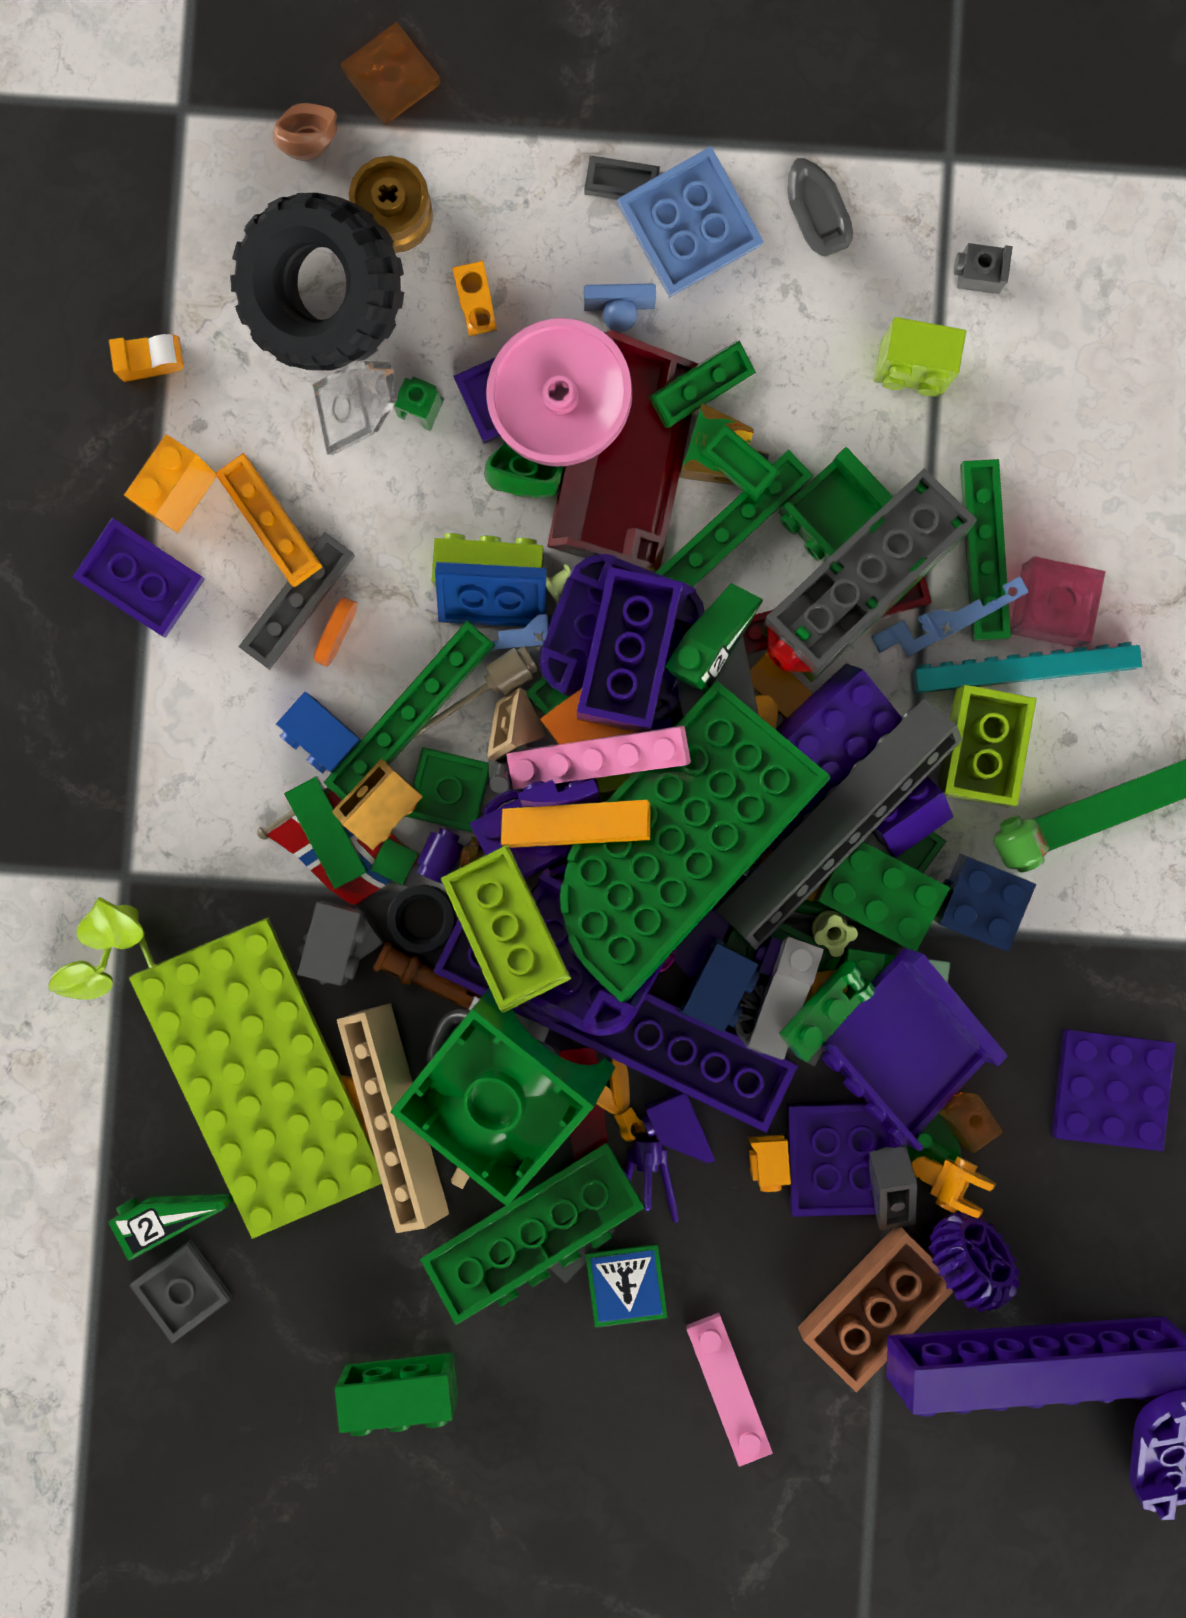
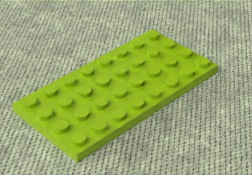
(258, 1077)

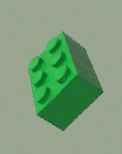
(884, 895)
(396, 1394)

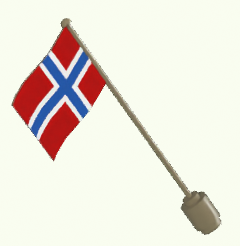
(504, 675)

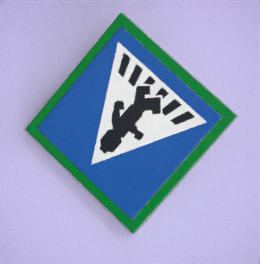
(626, 1285)

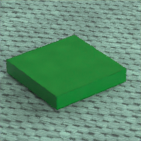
(450, 788)

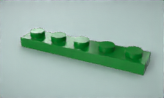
(985, 546)

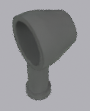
(499, 775)

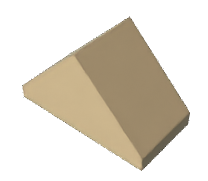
(514, 725)

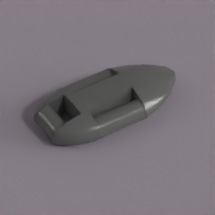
(818, 208)

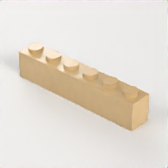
(400, 1154)

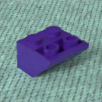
(914, 818)

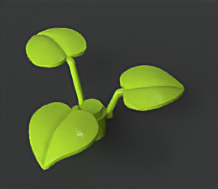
(100, 929)

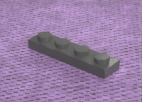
(295, 605)

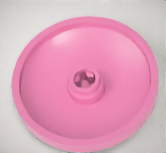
(559, 392)

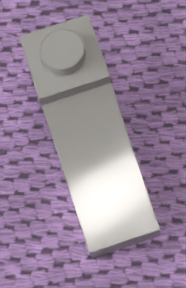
(784, 995)

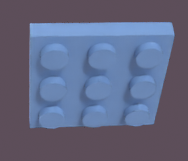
(690, 222)

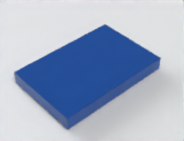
(490, 594)

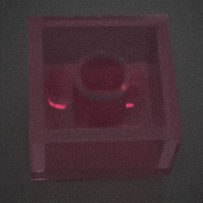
(1059, 602)

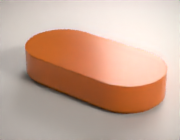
(335, 631)

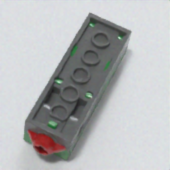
(865, 577)

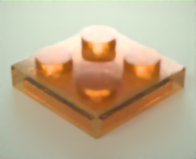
(390, 73)

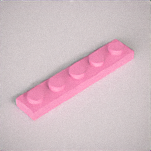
(600, 757)

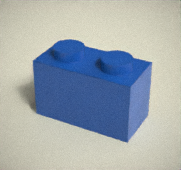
(317, 732)

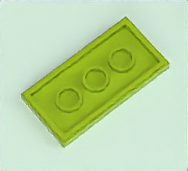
(505, 929)

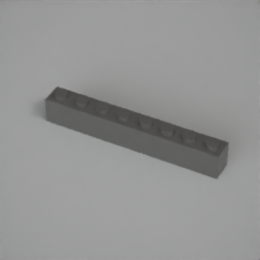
(839, 823)

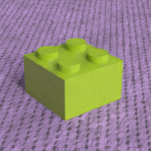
(919, 356)

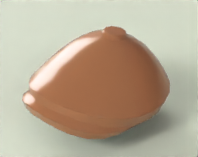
(305, 131)

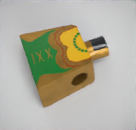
(706, 427)

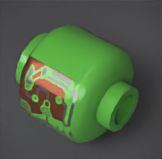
(1021, 844)

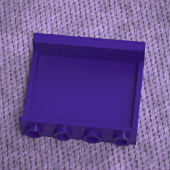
(909, 1047)

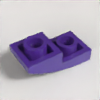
(546, 794)

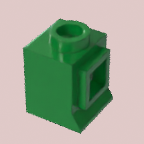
(419, 400)

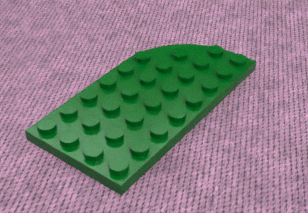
(707, 826)

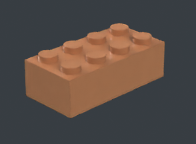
(880, 1297)

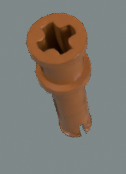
(411, 970)

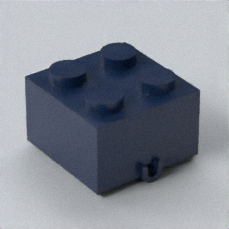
(984, 902)
(719, 986)

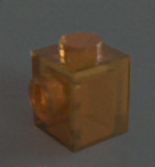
(970, 1121)

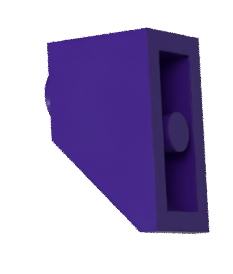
(677, 1126)

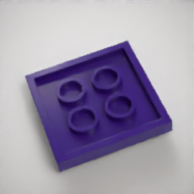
(1113, 1090)
(831, 1158)

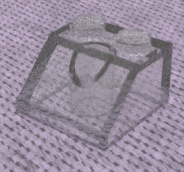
(354, 402)

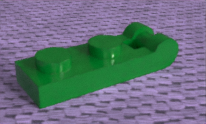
(826, 1010)

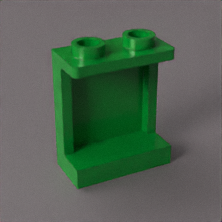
(834, 505)

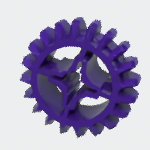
(974, 1261)

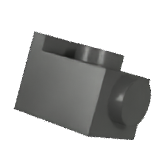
(979, 278)

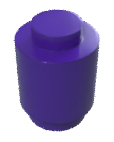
(439, 855)

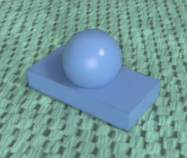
(619, 302)

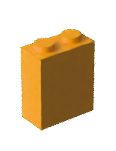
(171, 483)

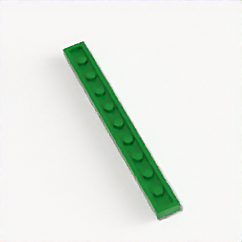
(712, 545)

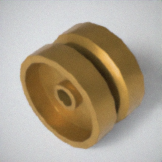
(396, 198)

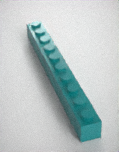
(1025, 669)

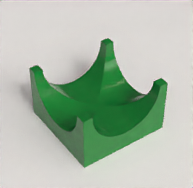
(499, 1100)

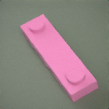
(729, 1389)

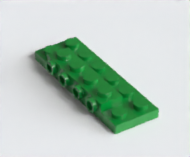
(533, 1235)

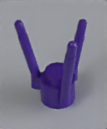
(648, 1156)

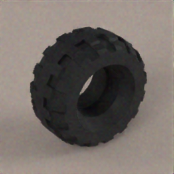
(268, 281)

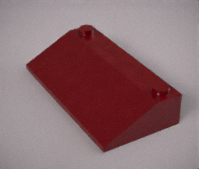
(627, 492)

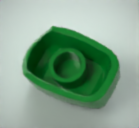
(519, 476)

